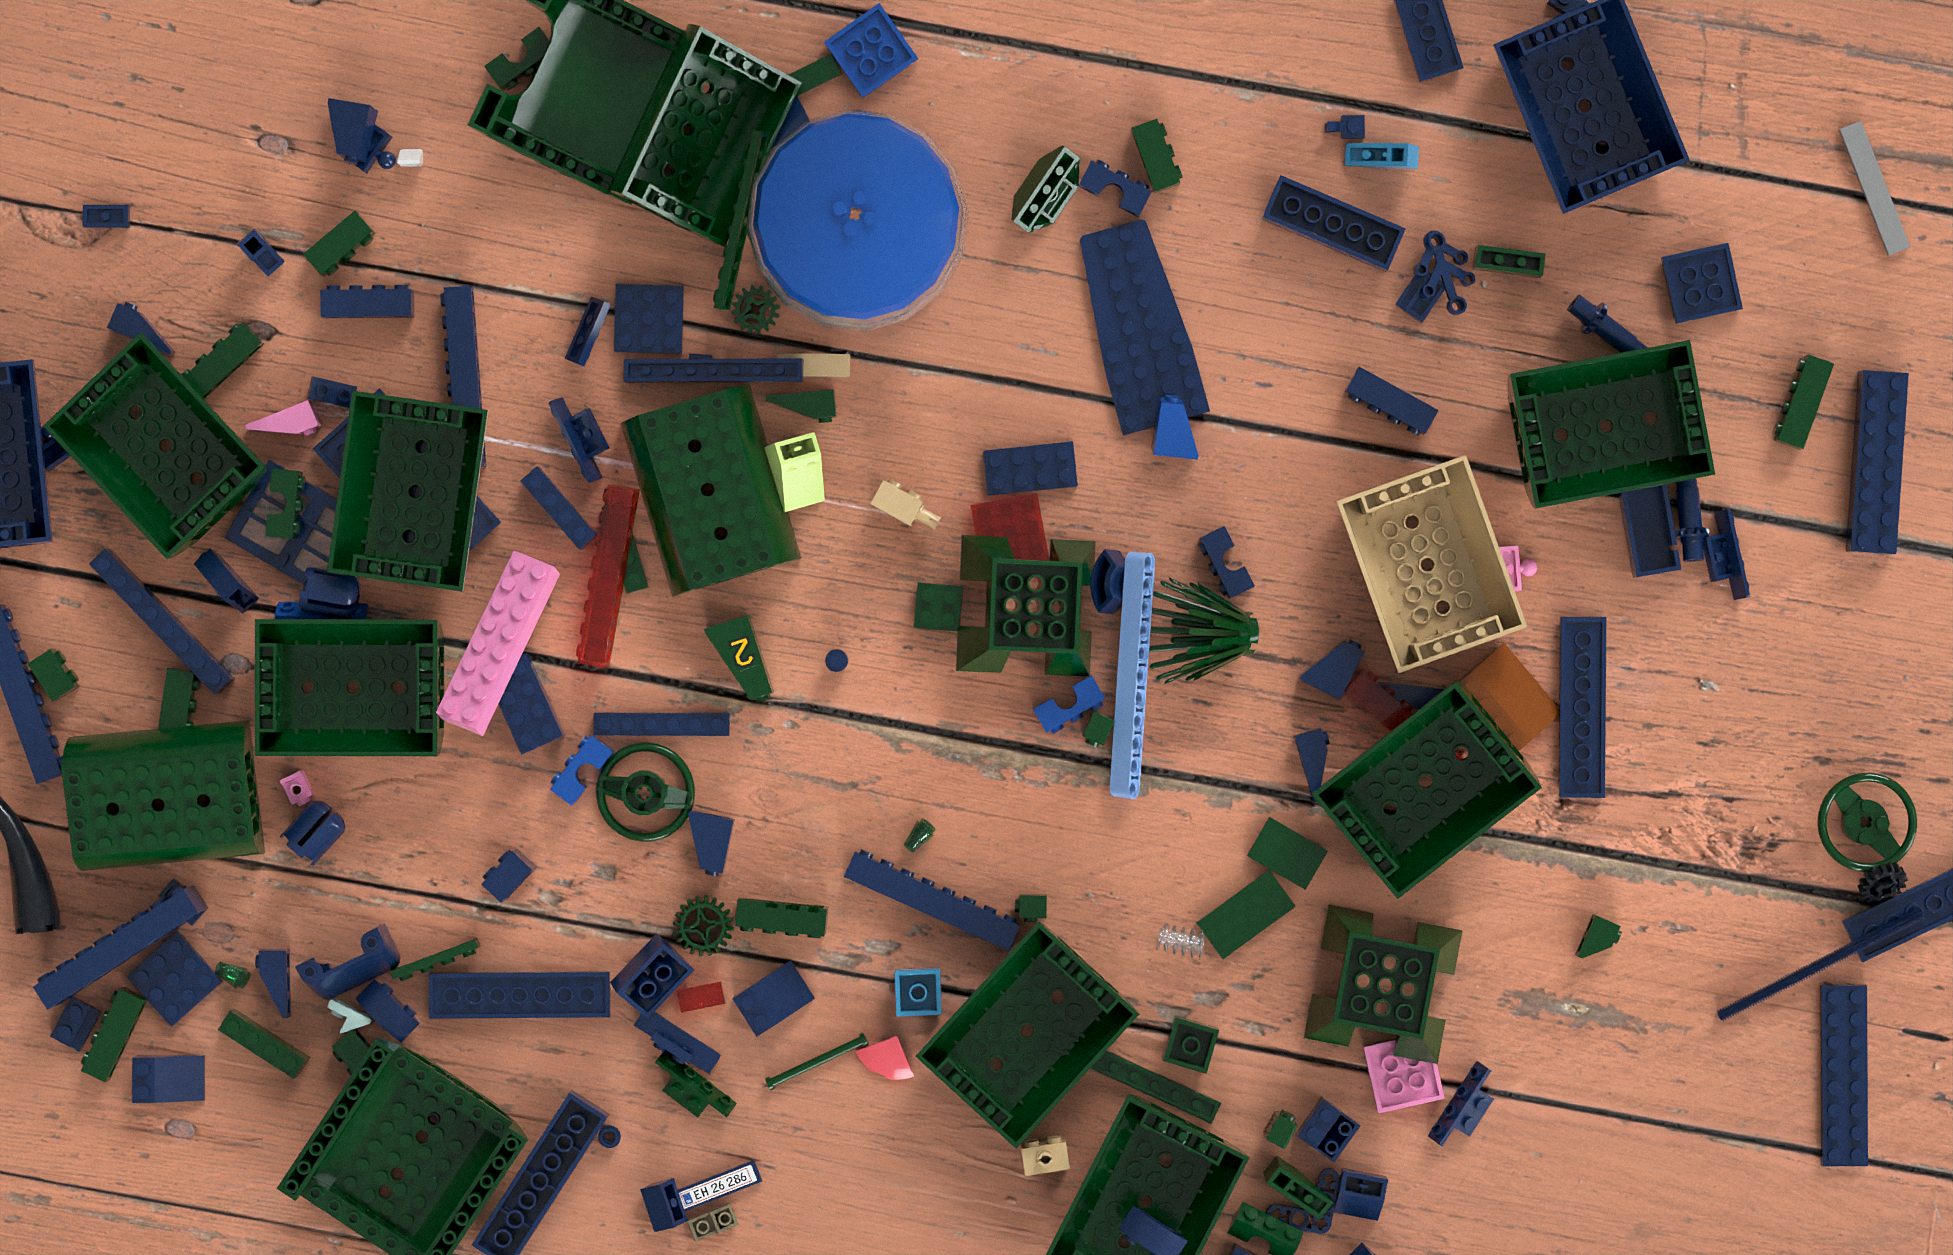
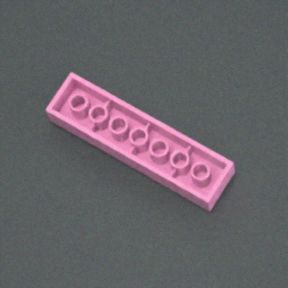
(498, 643)

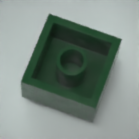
(938, 606)
(1190, 1044)

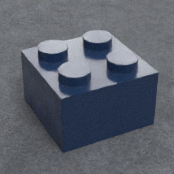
(508, 875)

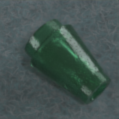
(919, 835)
(232, 974)

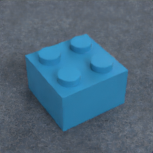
(918, 991)

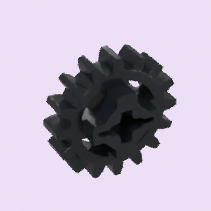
(1882, 883)

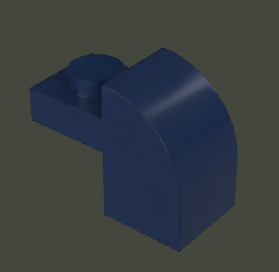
(260, 252)

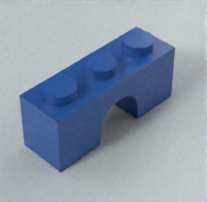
(1088, 697)
(568, 784)

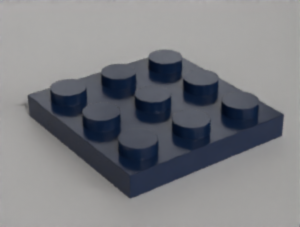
(1701, 283)
(649, 318)
(174, 978)

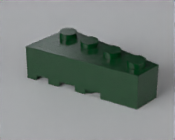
(781, 916)

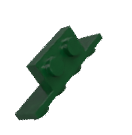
(692, 1089)

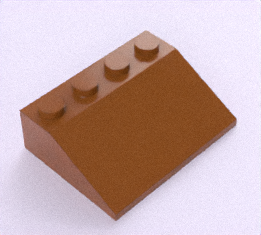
(1511, 696)

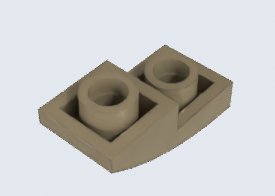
(712, 1222)

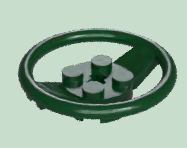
(661, 795)
(1877, 832)

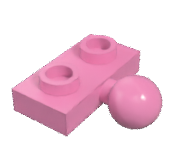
(1511, 559)

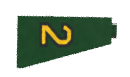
(743, 656)

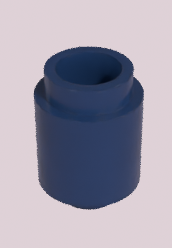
(836, 660)

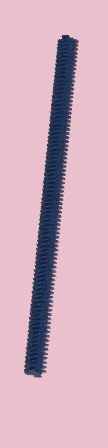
(1810, 969)

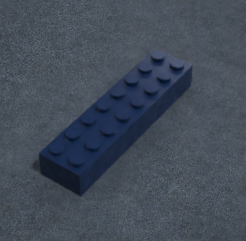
(1877, 462)
(116, 949)
(541, 1177)

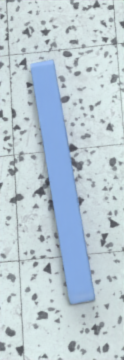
(1132, 675)

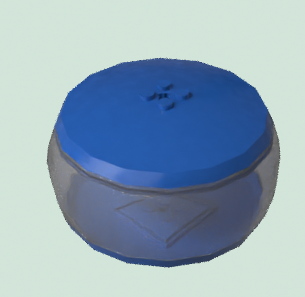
(867, 268)

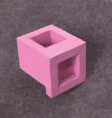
(299, 779)

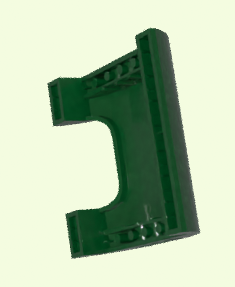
(585, 91)

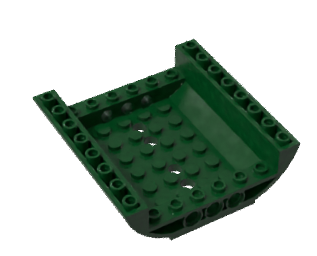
(376, 1130)

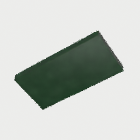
(1245, 914)

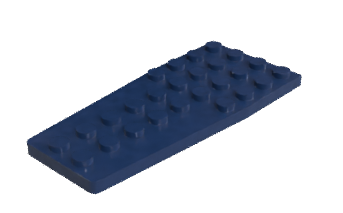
(1139, 327)

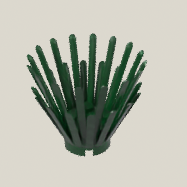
(1224, 634)

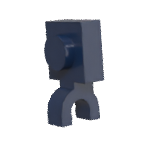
(1350, 126)

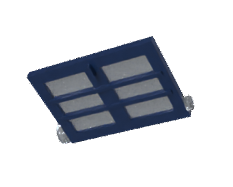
(287, 555)

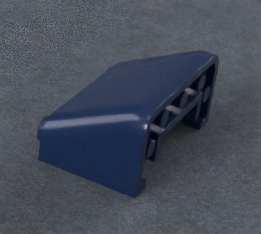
(378, 958)

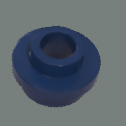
(609, 1143)

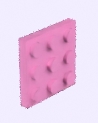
(1400, 1080)

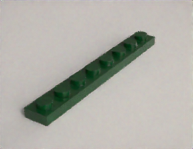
(737, 230)

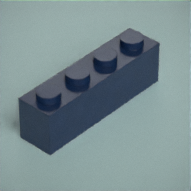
(367, 302)
(1391, 401)
(559, 508)

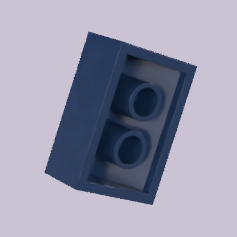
(651, 976)

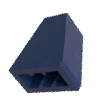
(352, 129)
(226, 581)
(1335, 669)
(711, 840)

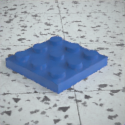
(871, 50)

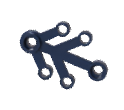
(1443, 269)

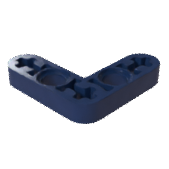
(1327, 1216)

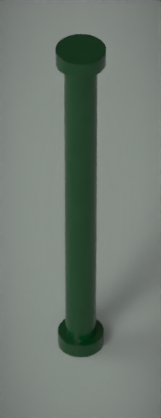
(810, 1064)

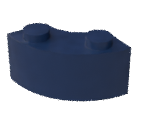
(1108, 581)
(388, 1010)
(1151, 1233)

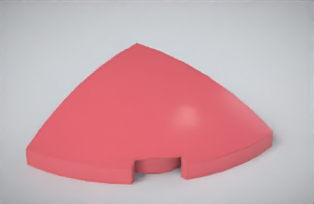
(886, 1059)

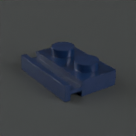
(1413, 302)
(75, 1023)

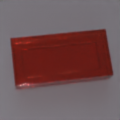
(701, 996)

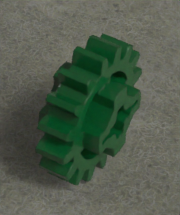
(768, 302)

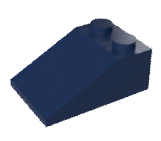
(773, 998)
(168, 1078)

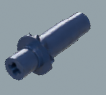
(1598, 321)
(1690, 521)

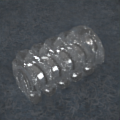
(1180, 940)

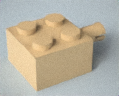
(902, 505)
(1045, 1155)

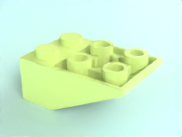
(797, 471)

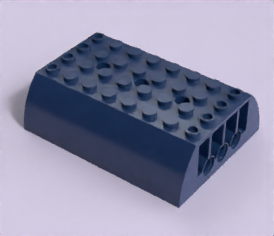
(1622, 94)
(22, 465)

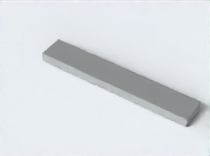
(1874, 188)

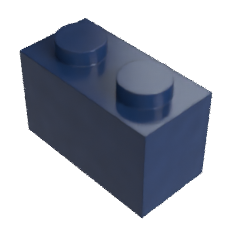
(664, 1205)

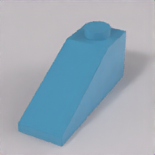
(1382, 155)

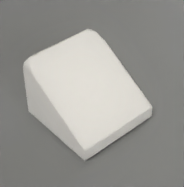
(410, 158)

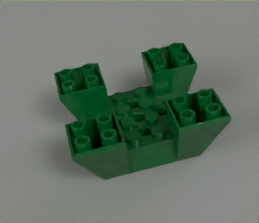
(1006, 631)
(1335, 1019)

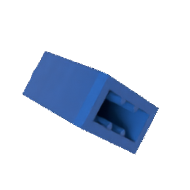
(1172, 430)

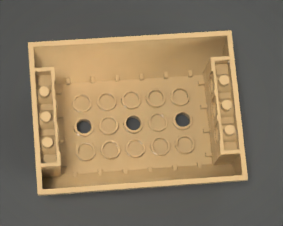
(1465, 557)

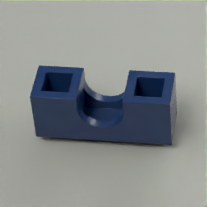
(1099, 176)
(1232, 581)

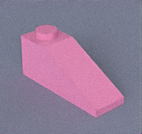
(293, 420)

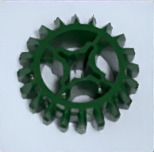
(706, 938)

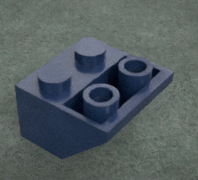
(1327, 1129)
(1360, 1194)

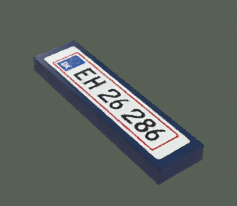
(720, 1185)

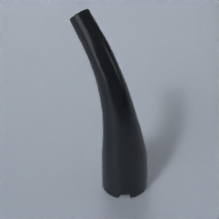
(31, 886)

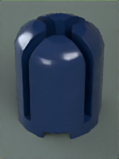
(329, 593)
(322, 838)

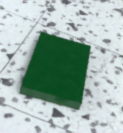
(1287, 853)

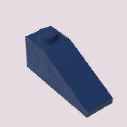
(130, 323)
(1313, 755)
(275, 973)

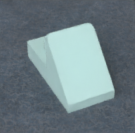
(355, 1017)

